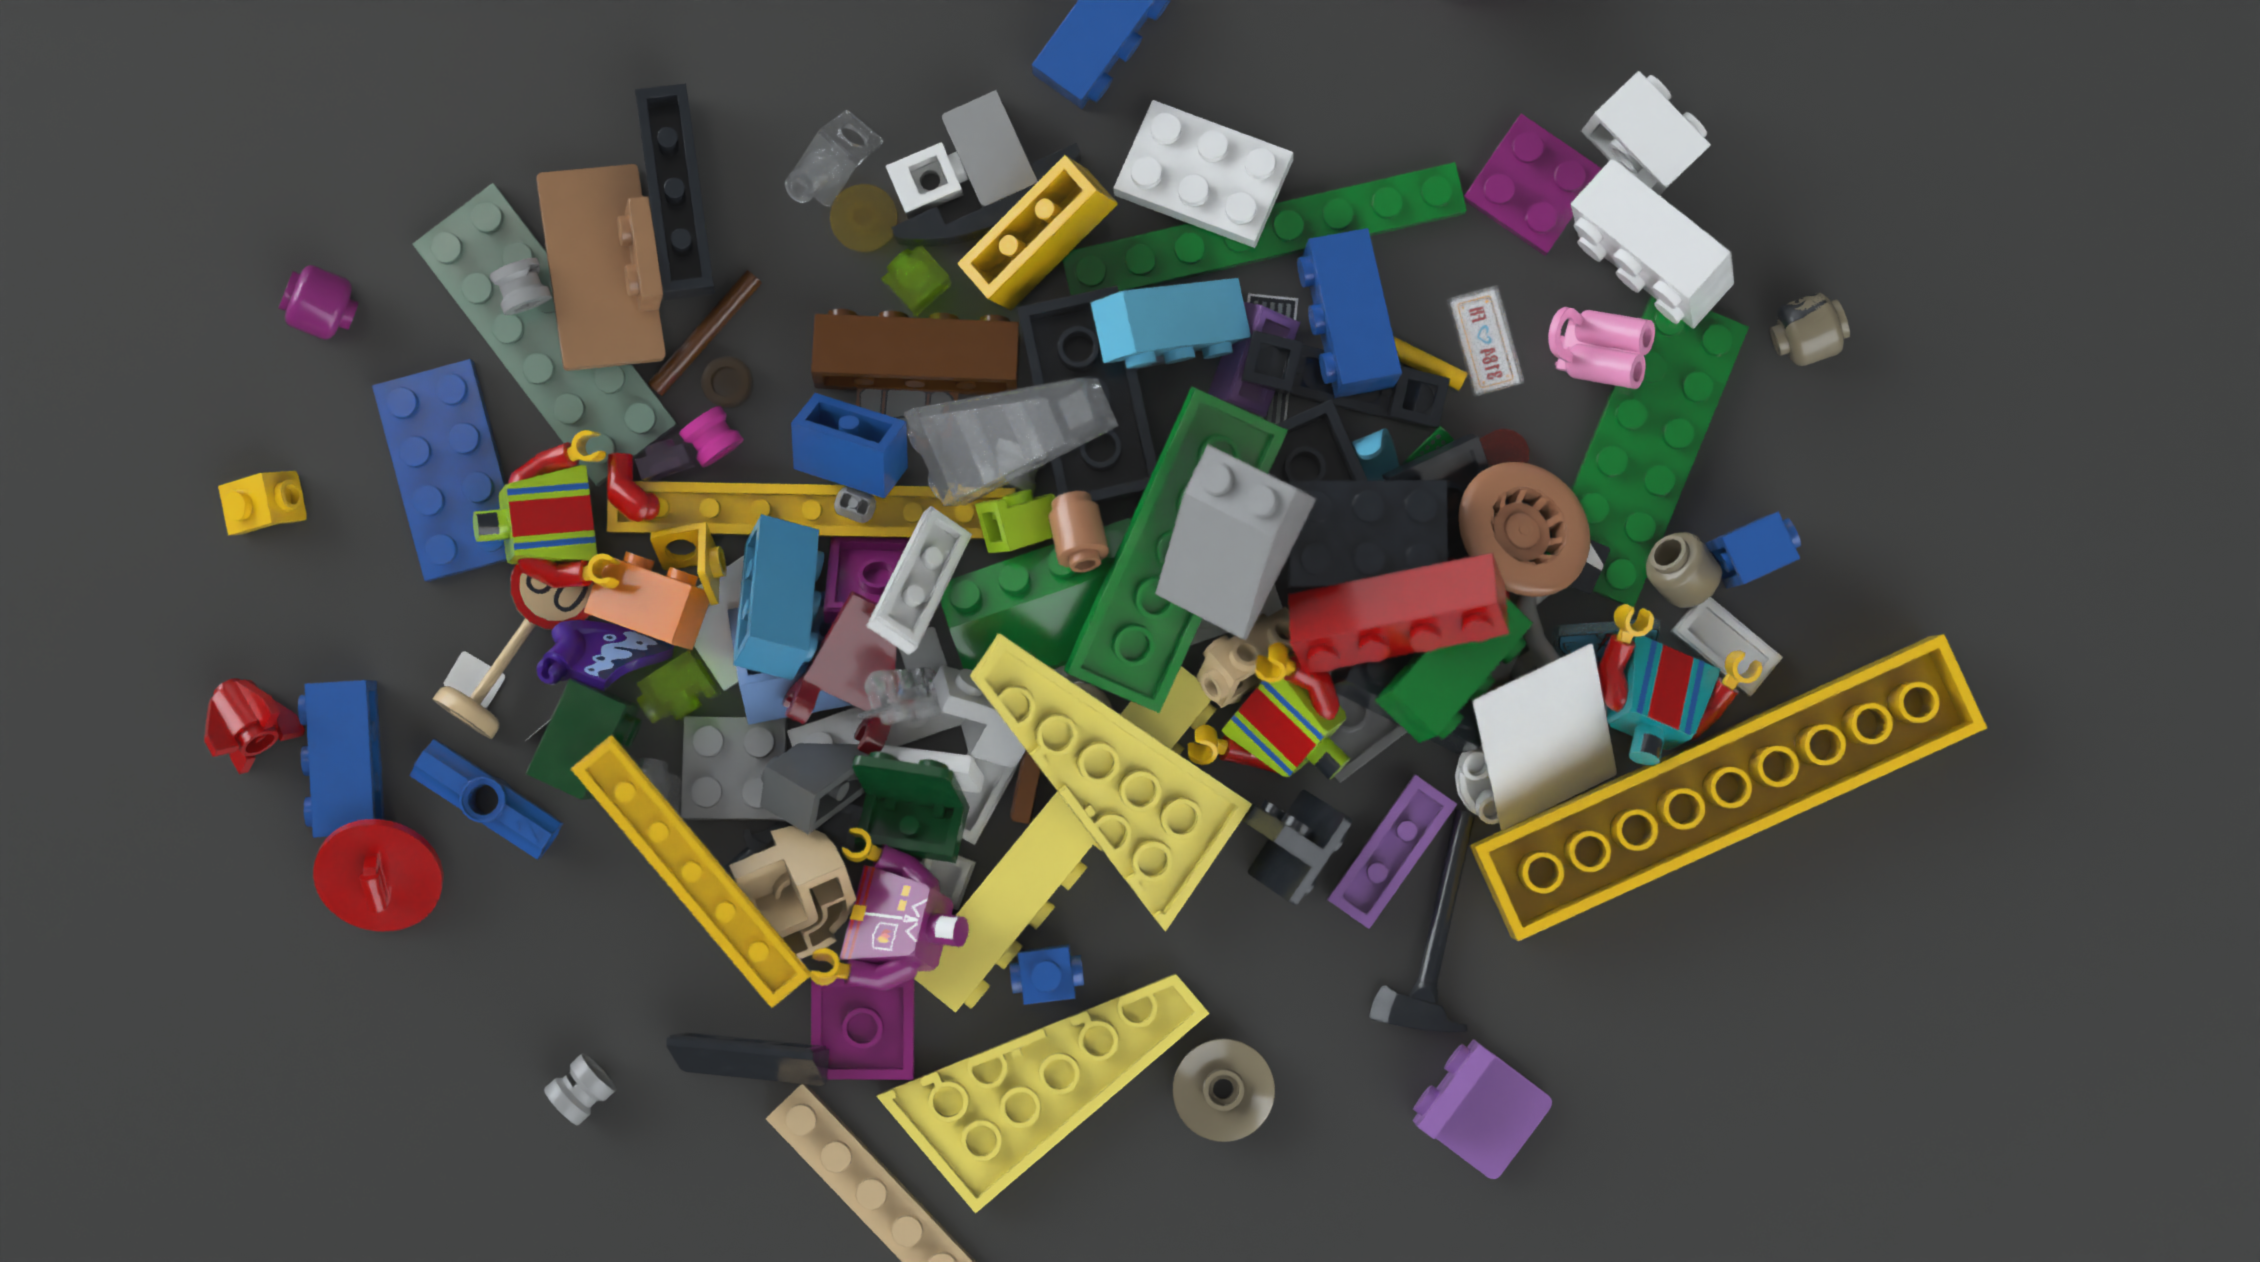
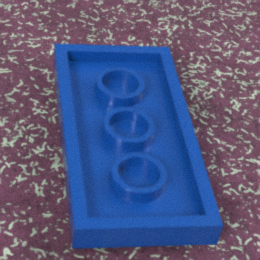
(443, 464)

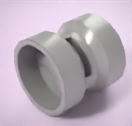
(580, 1089)

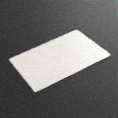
(1545, 737)

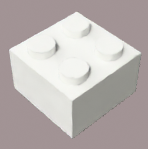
(1647, 132)

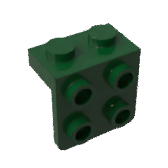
(911, 806)

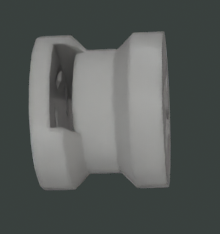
(520, 286)

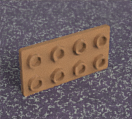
(602, 266)

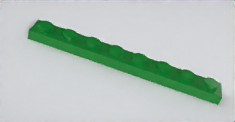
(1193, 251)

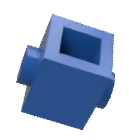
(1046, 974)

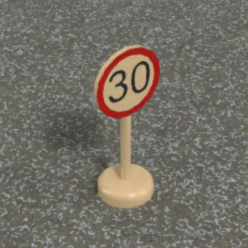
(541, 608)

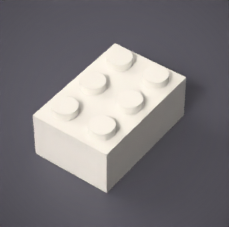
(1651, 245)

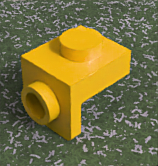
(262, 501)

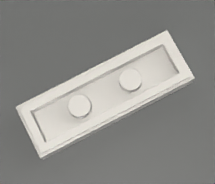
(919, 580)

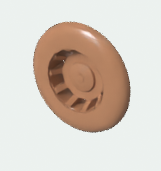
(1520, 533)

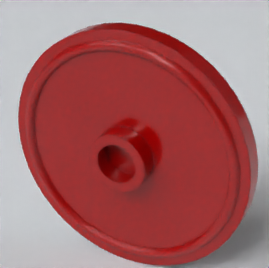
(378, 875)

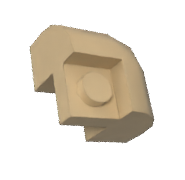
(799, 888)

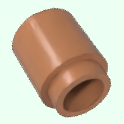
(1078, 531)

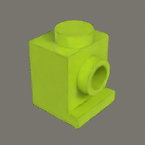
(1015, 520)

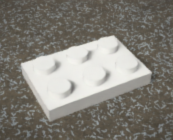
(1203, 173)

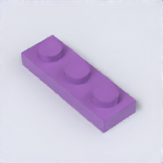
(1391, 851)

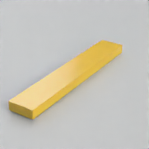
(691, 871)

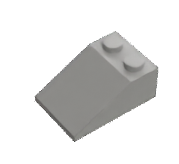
(1231, 541)

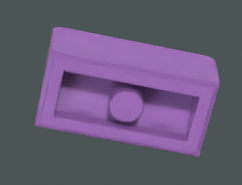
(1227, 379)

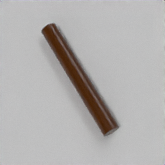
(704, 333)

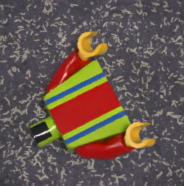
(550, 518)
(1280, 723)

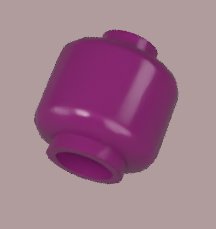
(318, 302)

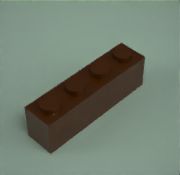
(915, 352)

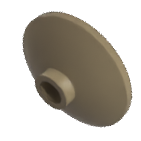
(1231, 1116)

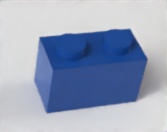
(849, 445)
(1755, 549)

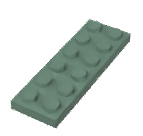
(604, 400)

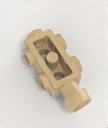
(1231, 662)

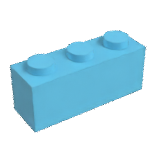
(1171, 322)

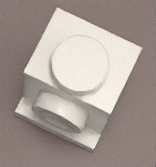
(908, 174)

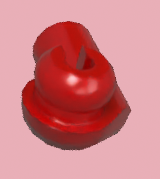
(627, 495)

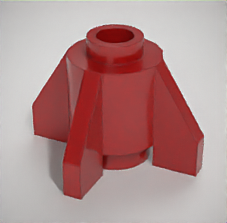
(246, 722)

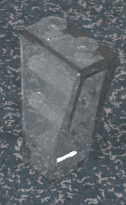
(1004, 435)

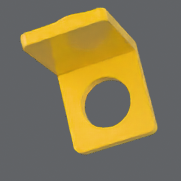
(707, 556)

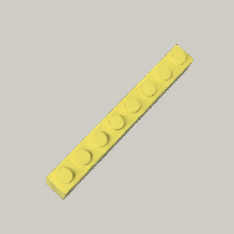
(1042, 861)

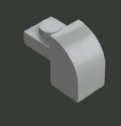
(983, 728)

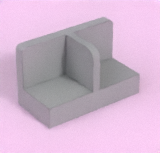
(989, 148)

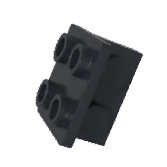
(1296, 843)

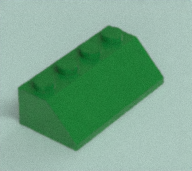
(1027, 602)

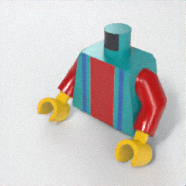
(1661, 692)

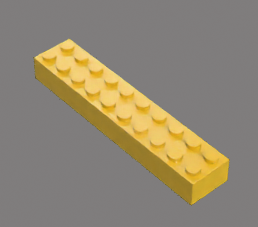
(1728, 786)

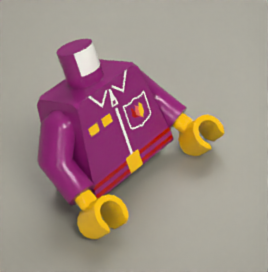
(894, 922)

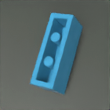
(778, 598)

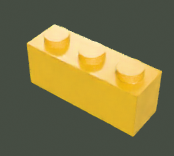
(1037, 233)

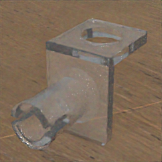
(831, 160)

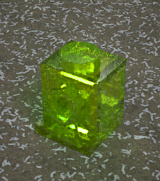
(916, 279)
(676, 688)

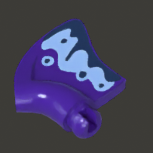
(598, 653)

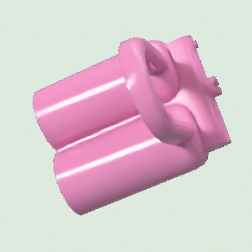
(1601, 346)

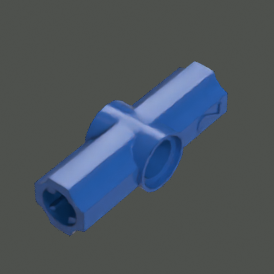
(458, 782)

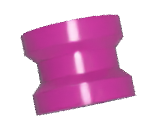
(711, 436)

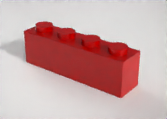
(1398, 614)

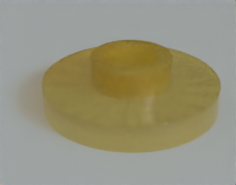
(863, 218)

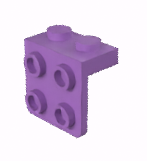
(1481, 1109)

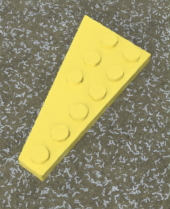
(1132, 793)
(1017, 1100)

